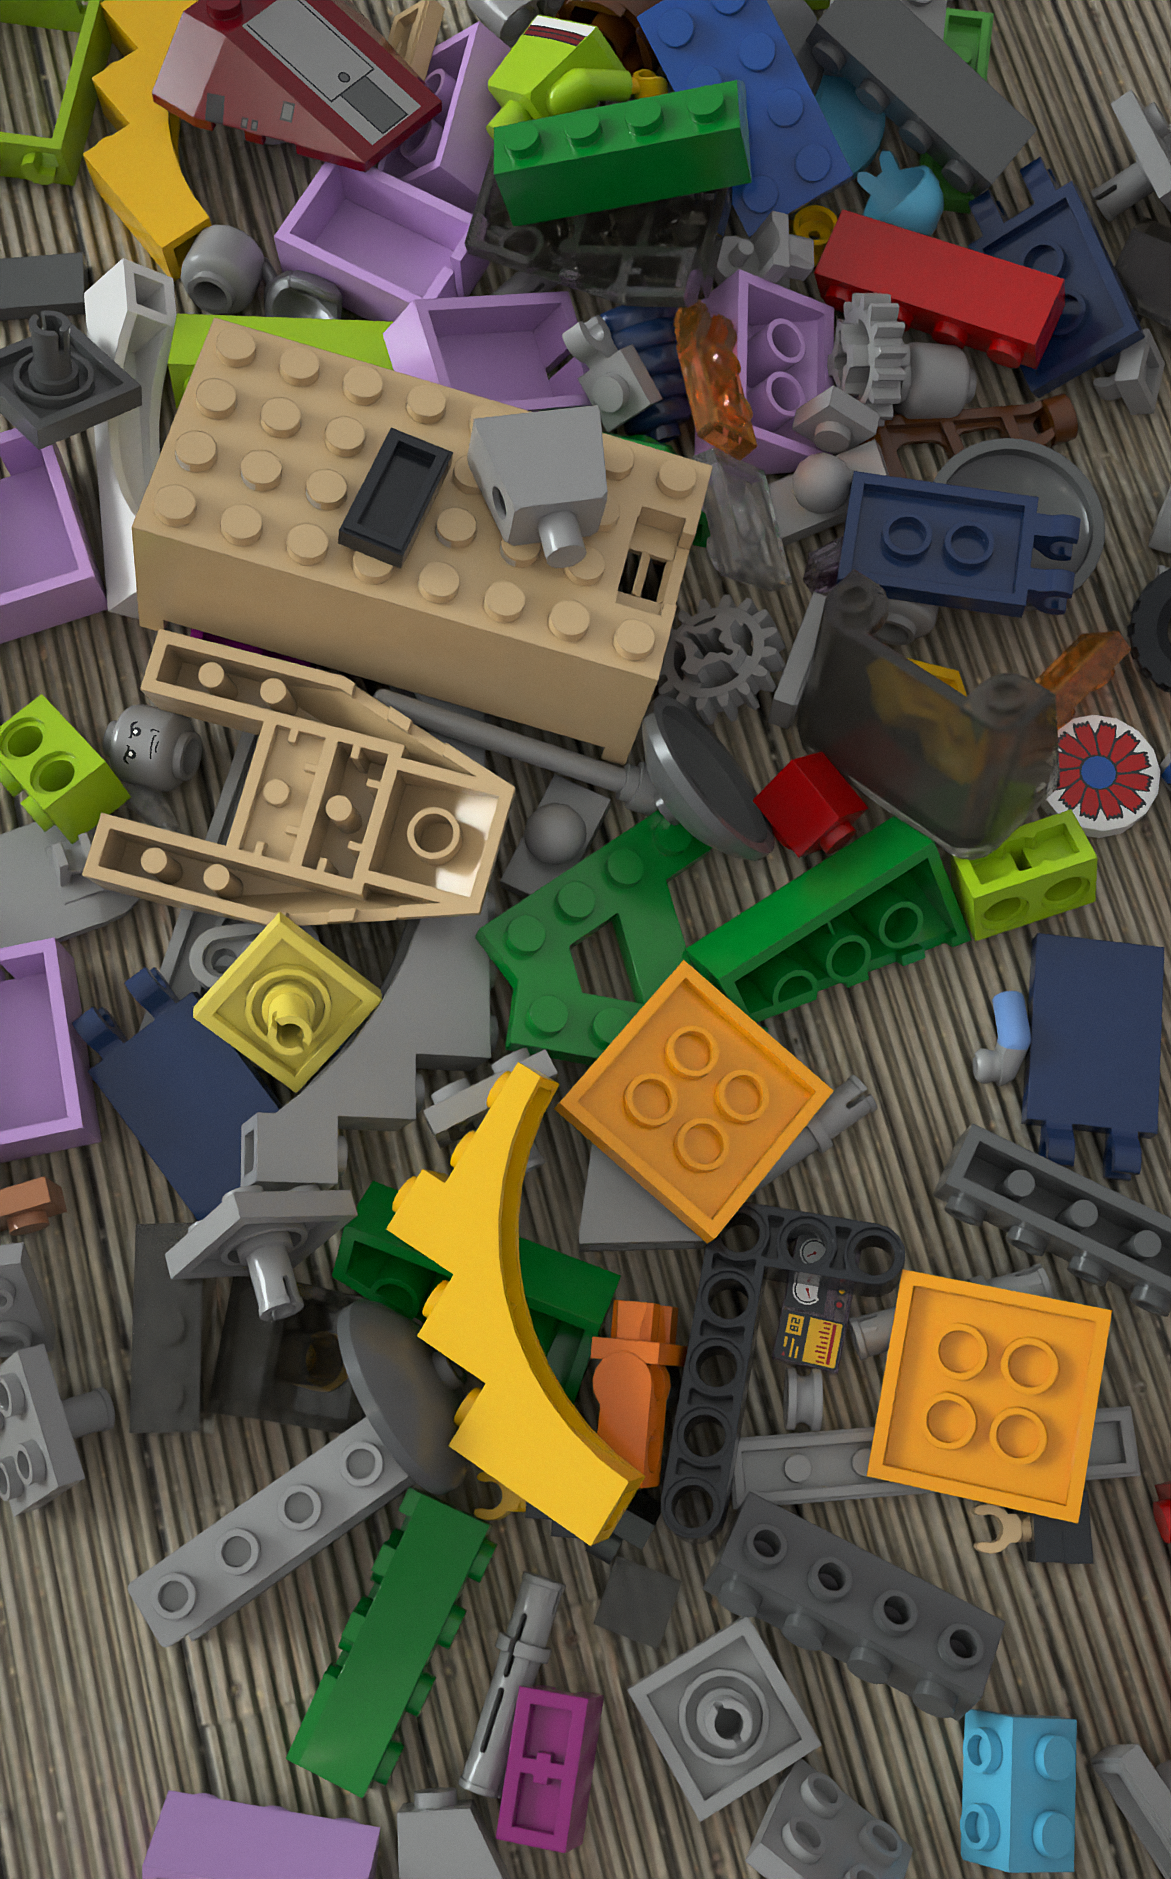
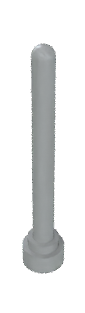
(630, 783)

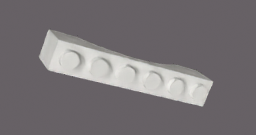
(133, 322)

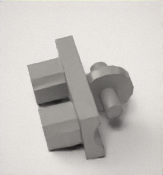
(768, 253)

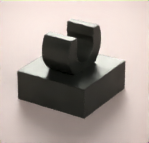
(633, 1527)

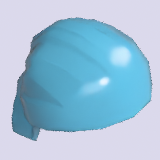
(904, 196)

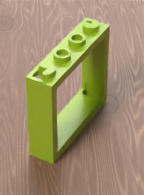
(59, 157)

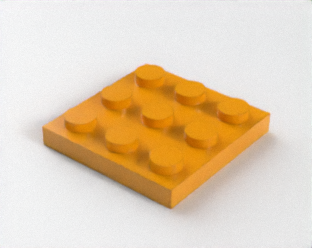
(694, 1101)
(990, 1395)

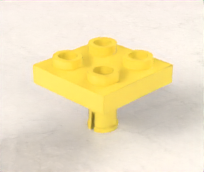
(287, 1003)

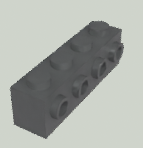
(922, 88)
(1060, 1213)
(855, 1608)

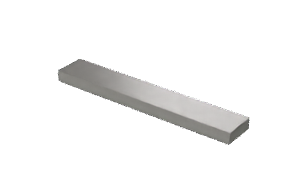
(836, 1462)

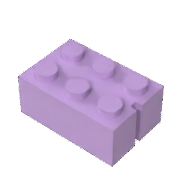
(378, 241)
(492, 347)
(44, 545)
(43, 1059)

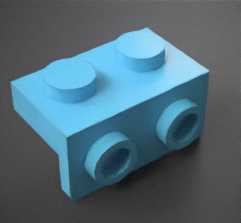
(1019, 1792)

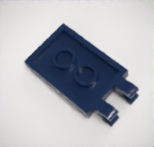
(1064, 242)
(956, 545)
(1094, 1047)
(178, 1090)

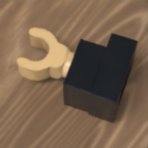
(1045, 1537)

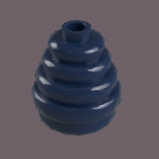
(655, 342)

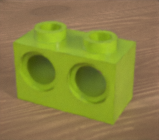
(57, 770)
(1027, 878)

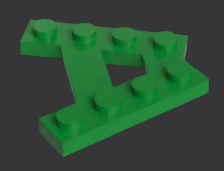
(534, 940)

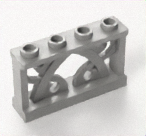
(269, 1536)

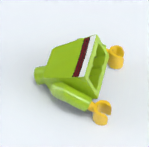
(562, 70)

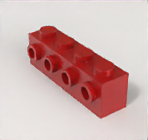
(943, 289)

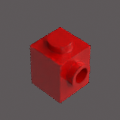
(810, 806)

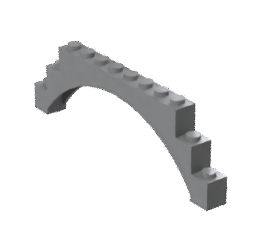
(428, 1019)

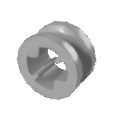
(803, 1399)

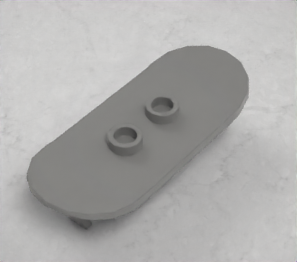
(45, 888)

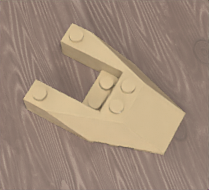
(339, 812)

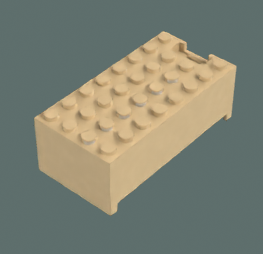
(248, 547)

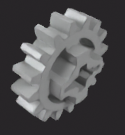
(870, 353)
(719, 660)

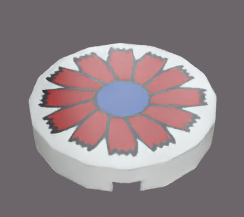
(1104, 775)

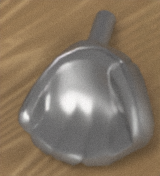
(299, 295)

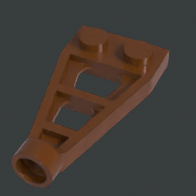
(1053, 415)

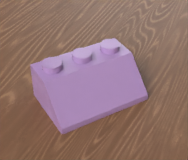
(454, 147)
(782, 362)
(235, 1840)

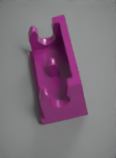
(550, 1768)

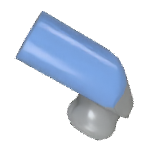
(1012, 1041)

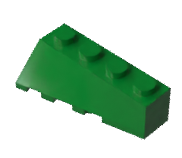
(624, 153)
(835, 923)
(562, 1293)
(391, 1642)

